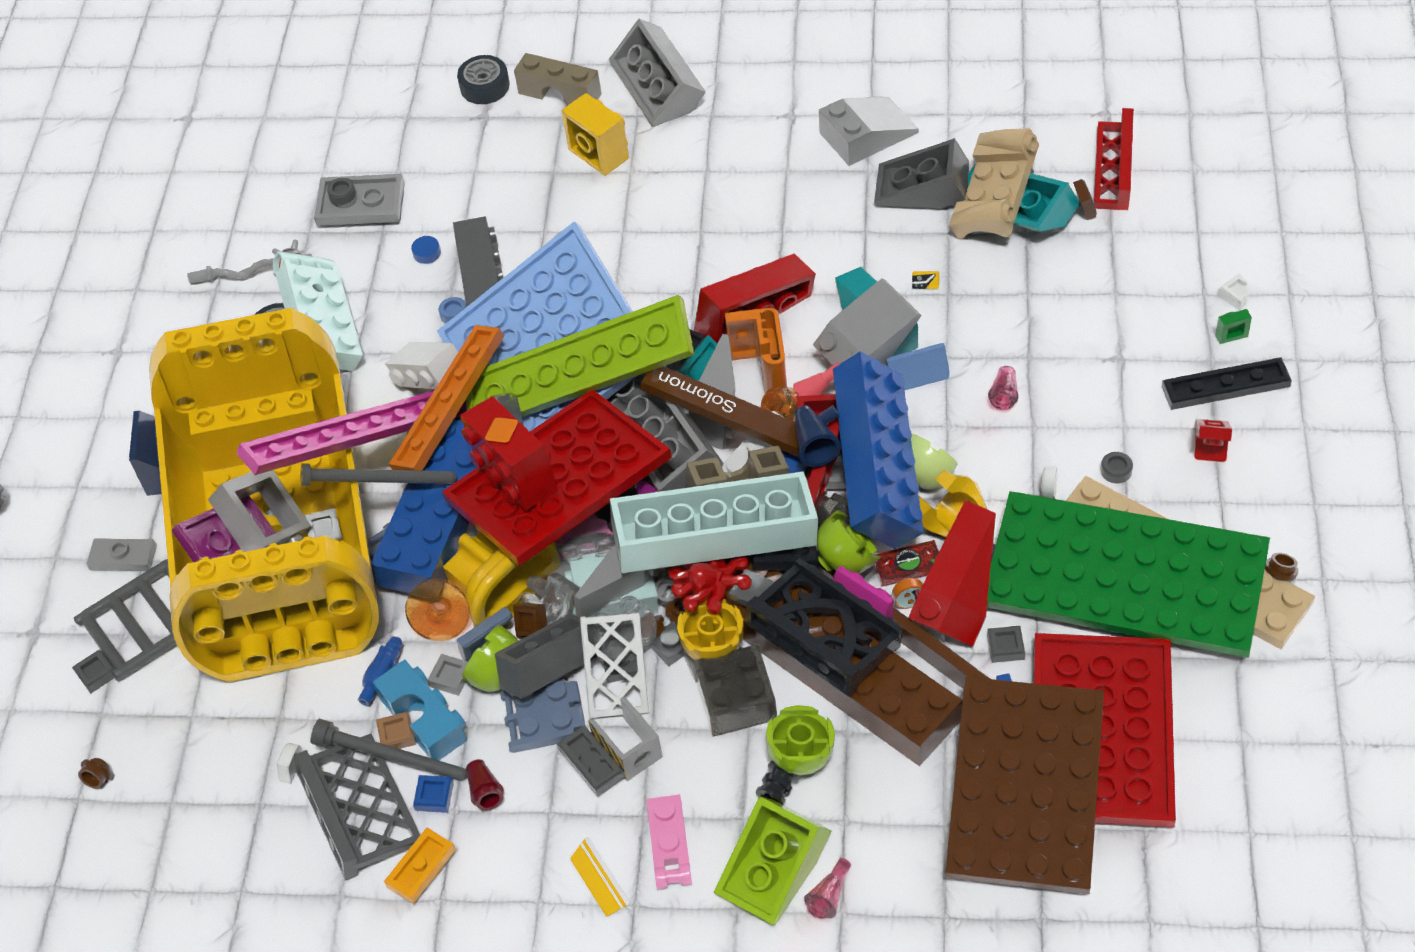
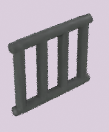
(114, 601)

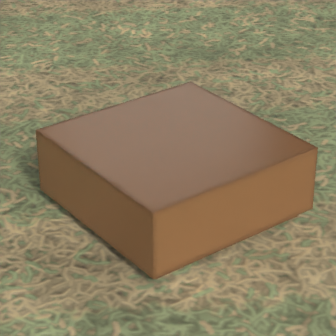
(396, 730)

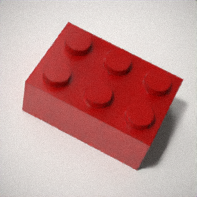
(516, 466)

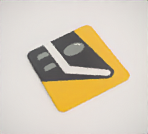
(925, 280)

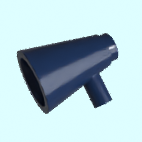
(815, 440)

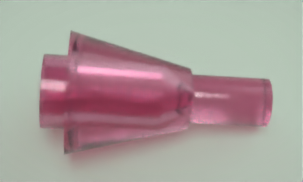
(825, 896)

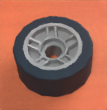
(483, 79)

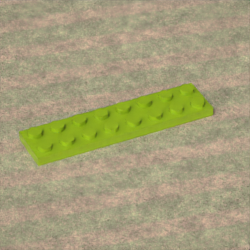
(590, 358)

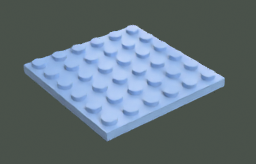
(544, 300)

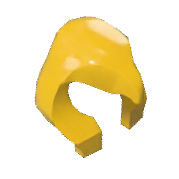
(960, 488)

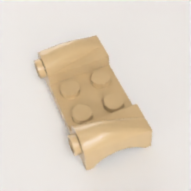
(997, 182)

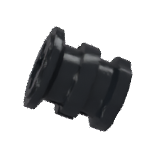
(776, 783)

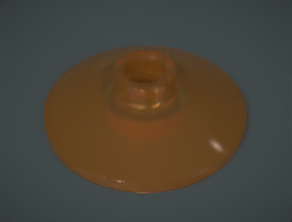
(430, 621)

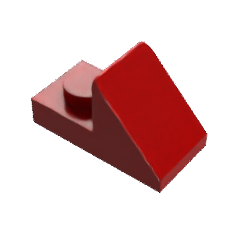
(1212, 439)

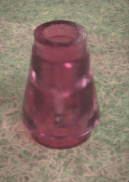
(1004, 389)

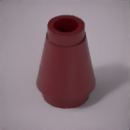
(483, 786)

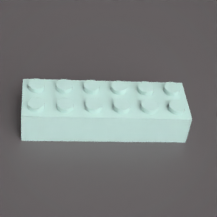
(713, 522)

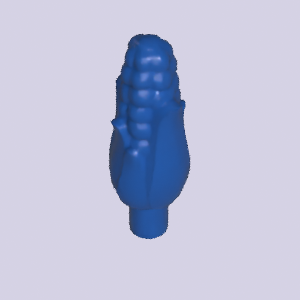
(384, 661)

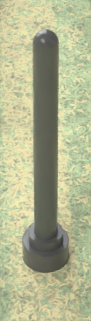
(325, 734)

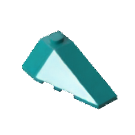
(1045, 203)

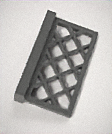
(333, 821)

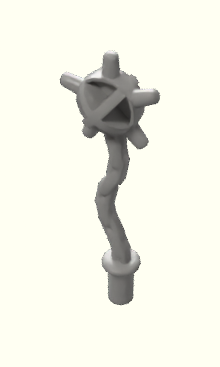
(209, 273)

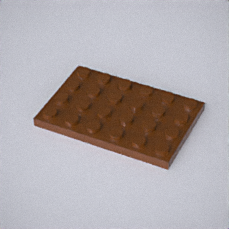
(1026, 785)

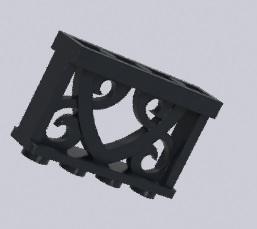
(824, 597)

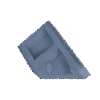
(476, 637)

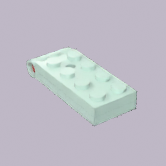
(317, 291)

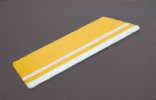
(598, 878)

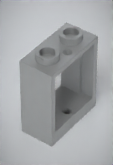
(240, 523)

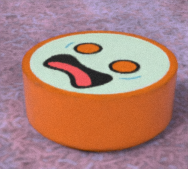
(906, 592)

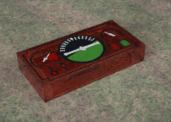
(906, 562)

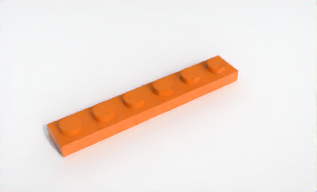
(447, 399)

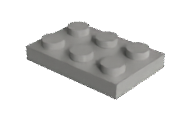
(376, 201)

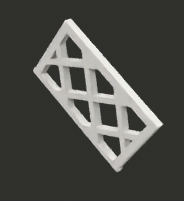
(589, 650)

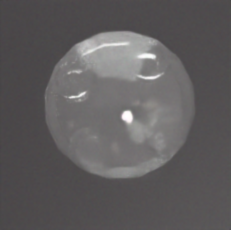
(586, 543)
(612, 646)

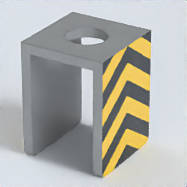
(649, 743)

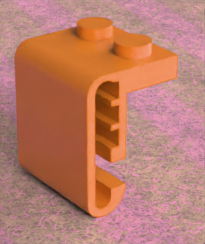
(759, 335)

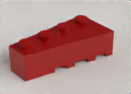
(772, 285)

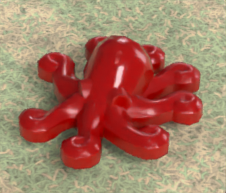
(708, 580)

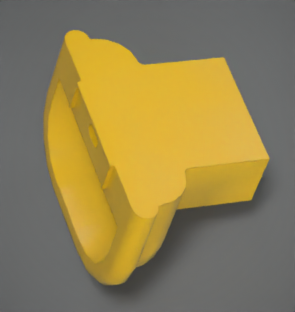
(493, 578)

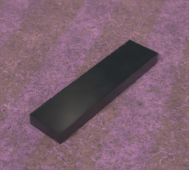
(1226, 383)

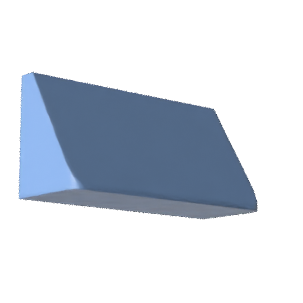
(921, 366)

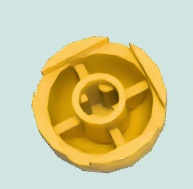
(710, 634)

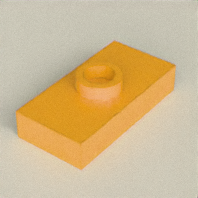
(420, 865)

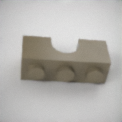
(537, 74)
(759, 464)

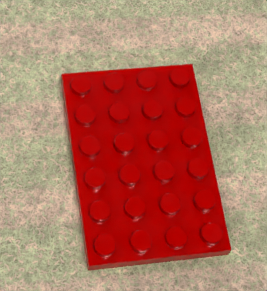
(593, 458)
(1137, 719)

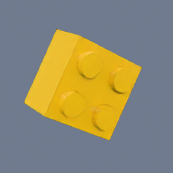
(595, 134)

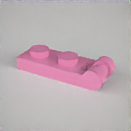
(668, 840)

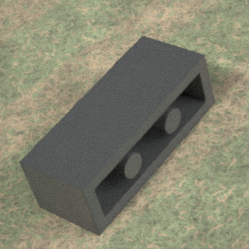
(542, 656)

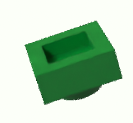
(1233, 326)

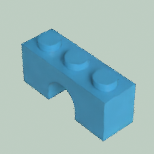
(406, 690)

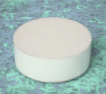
(1049, 481)

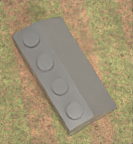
(656, 73)

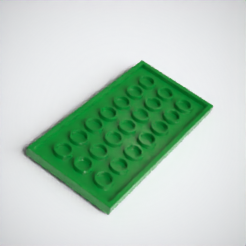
(1128, 573)

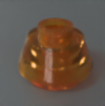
(781, 400)

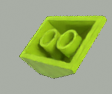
(771, 859)

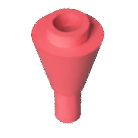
(815, 384)

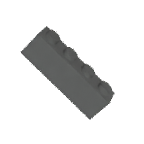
(477, 256)

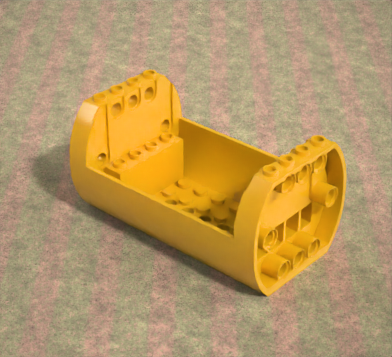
(276, 602)

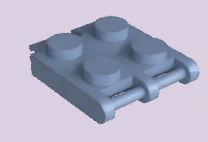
(544, 716)

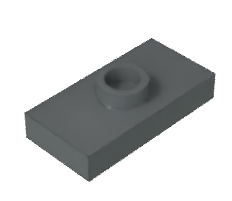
(590, 760)

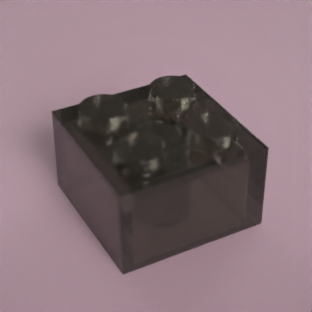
(735, 690)

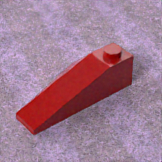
(959, 580)

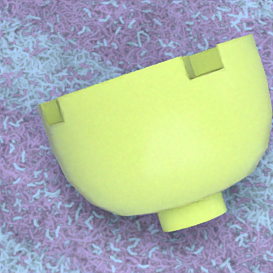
(930, 462)

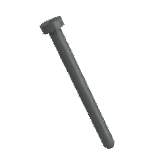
(376, 476)

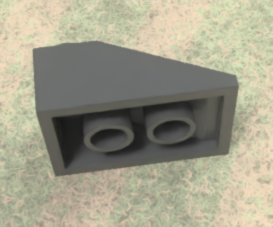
(924, 178)

